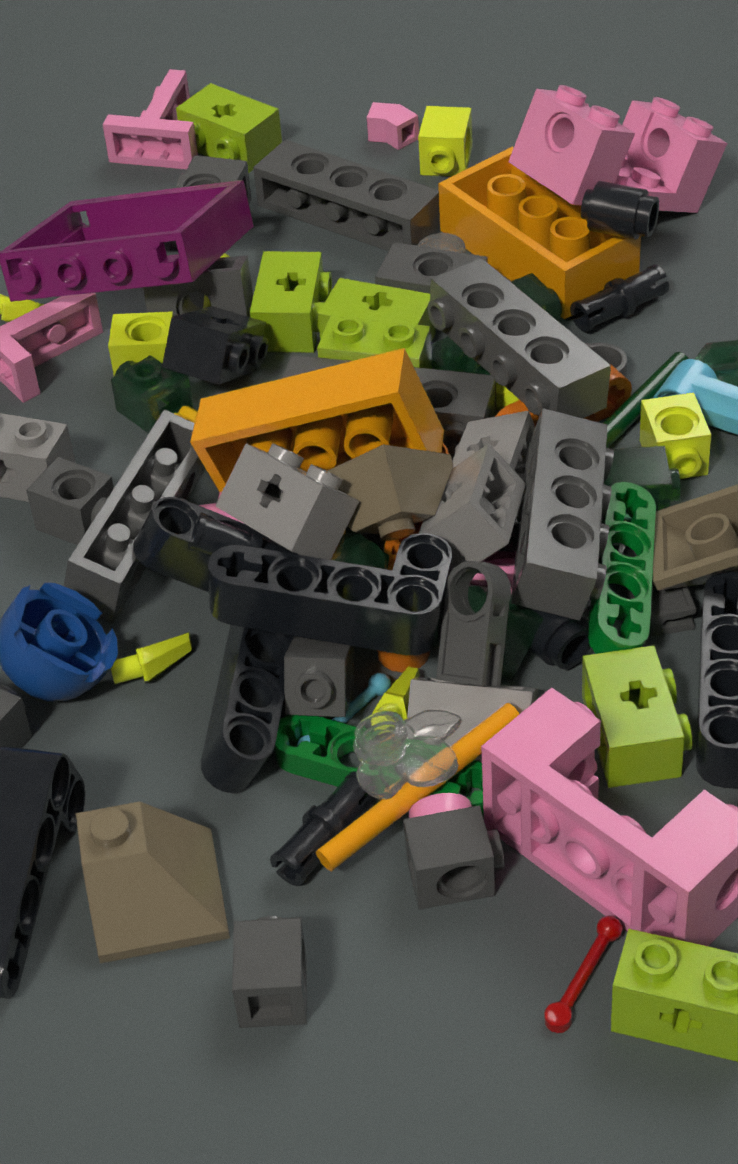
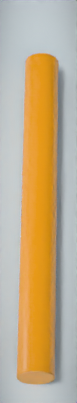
(390, 810)

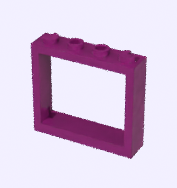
(126, 241)

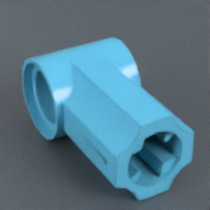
(716, 398)

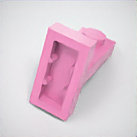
(157, 134)
(43, 336)

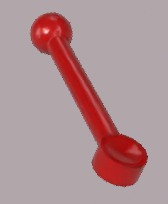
(558, 1014)

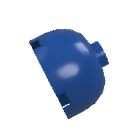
(54, 643)

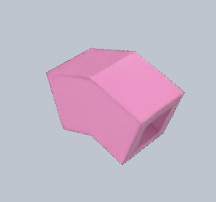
(392, 125)

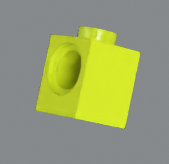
(445, 140)
(138, 336)
(679, 427)

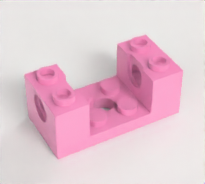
(654, 149)
(548, 809)

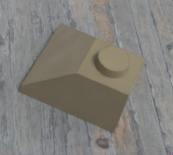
(394, 488)
(696, 540)
(149, 881)

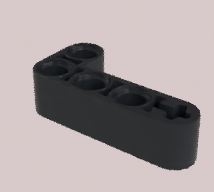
(335, 599)
(718, 683)
(36, 801)

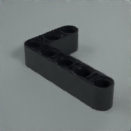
(252, 669)

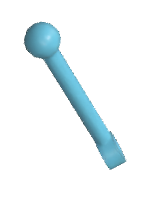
(377, 685)

